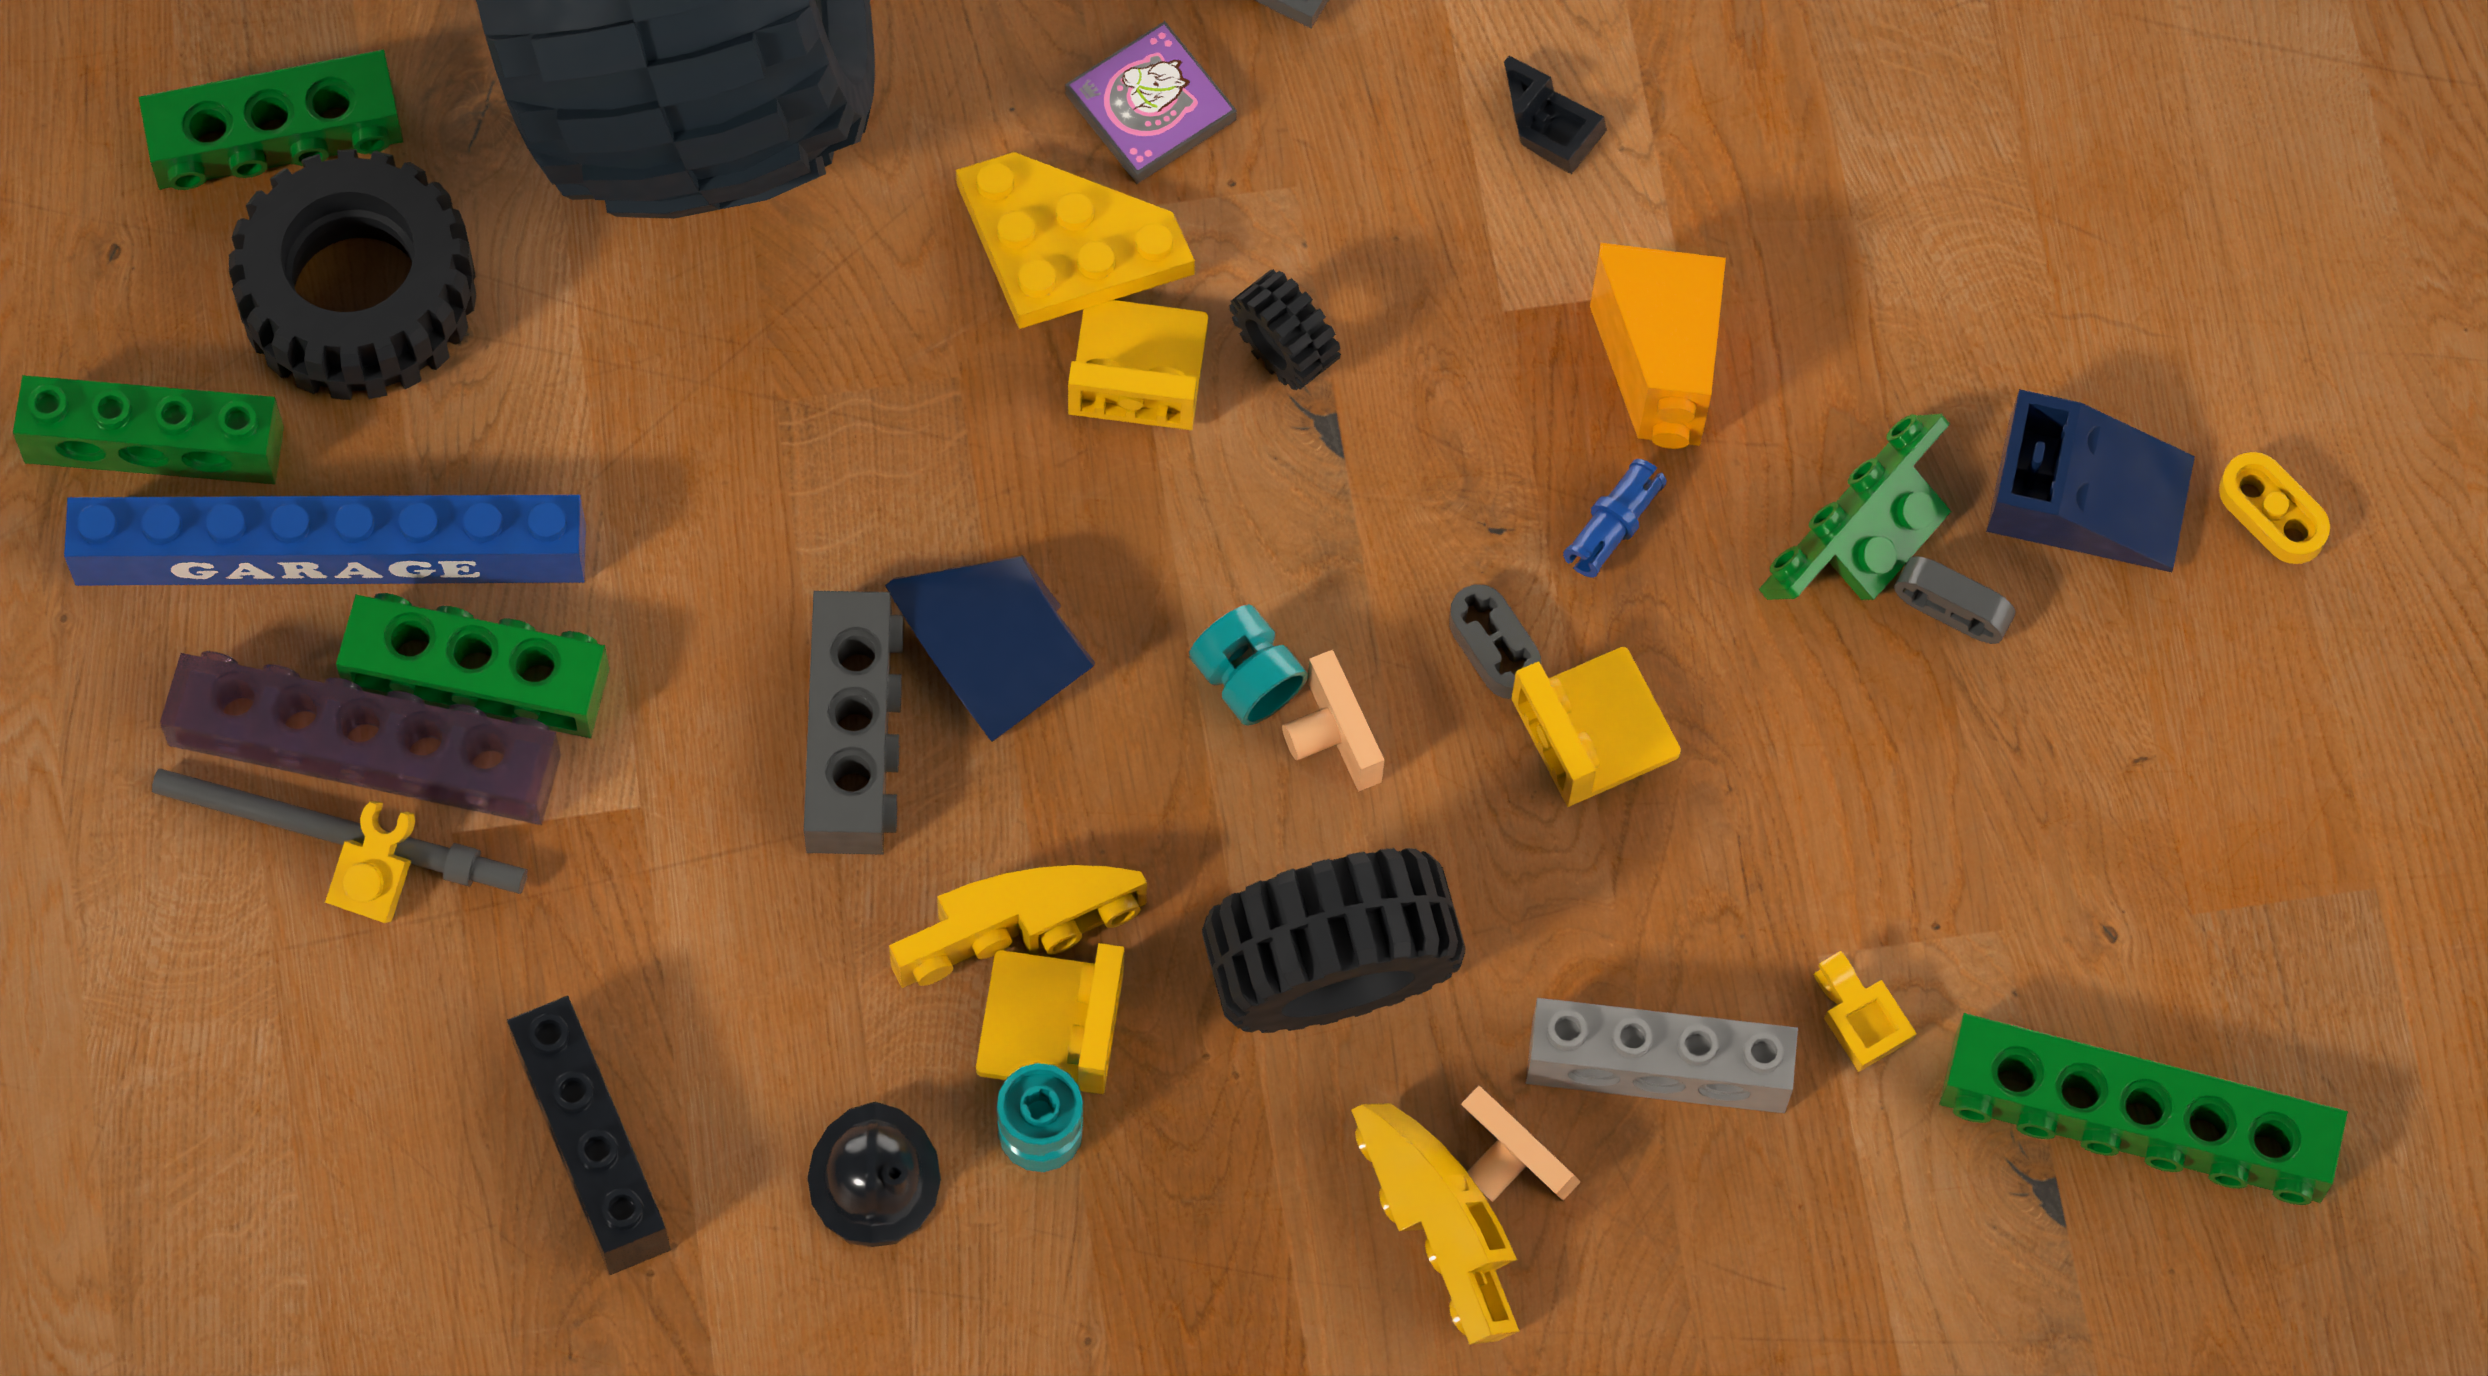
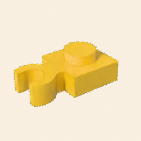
(369, 873)

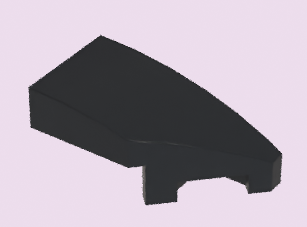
(1548, 121)

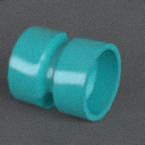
(1243, 658)
(1040, 1117)

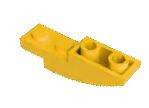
(1039, 904)
(1435, 1194)

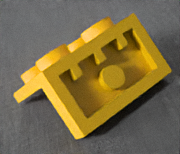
(1138, 364)
(1594, 724)
(1052, 1015)

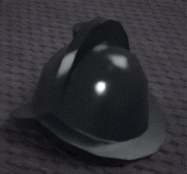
(874, 1176)

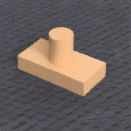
(1336, 723)
(1512, 1152)

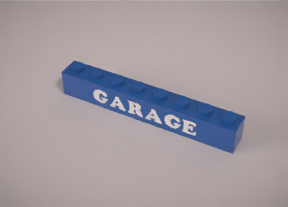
(325, 540)

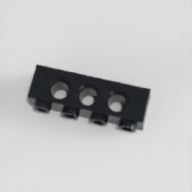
(589, 1135)

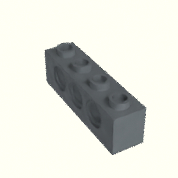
(842, 627)

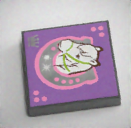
(1150, 102)

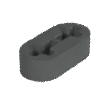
(1955, 600)
(1483, 649)

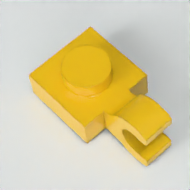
(1864, 1020)

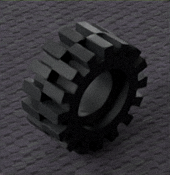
(1285, 329)

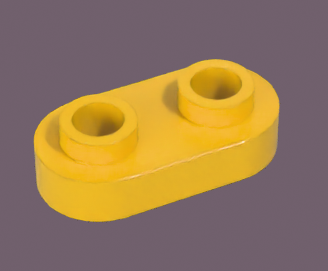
(2279, 507)

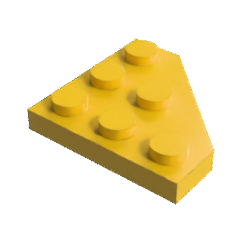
(1067, 239)

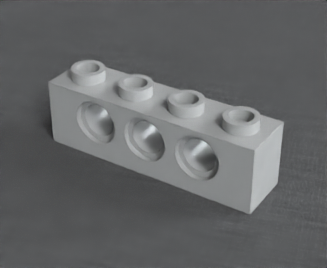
(1662, 1055)

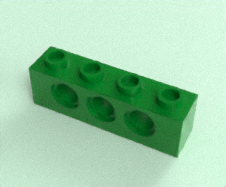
(243, 104)
(148, 429)
(563, 701)

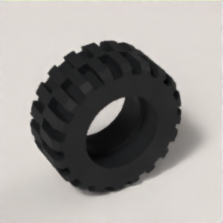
(339, 203)
(1333, 940)

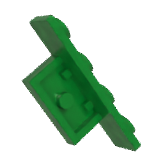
(1873, 523)

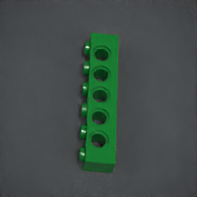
(2304, 1129)

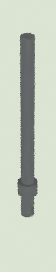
(458, 864)

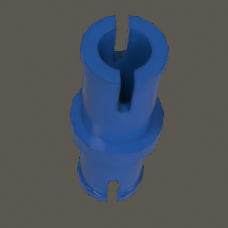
(1614, 518)

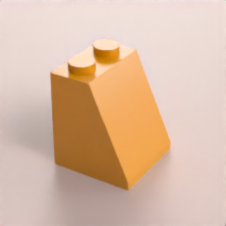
(1660, 336)

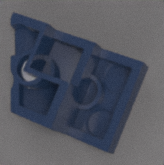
(993, 637)

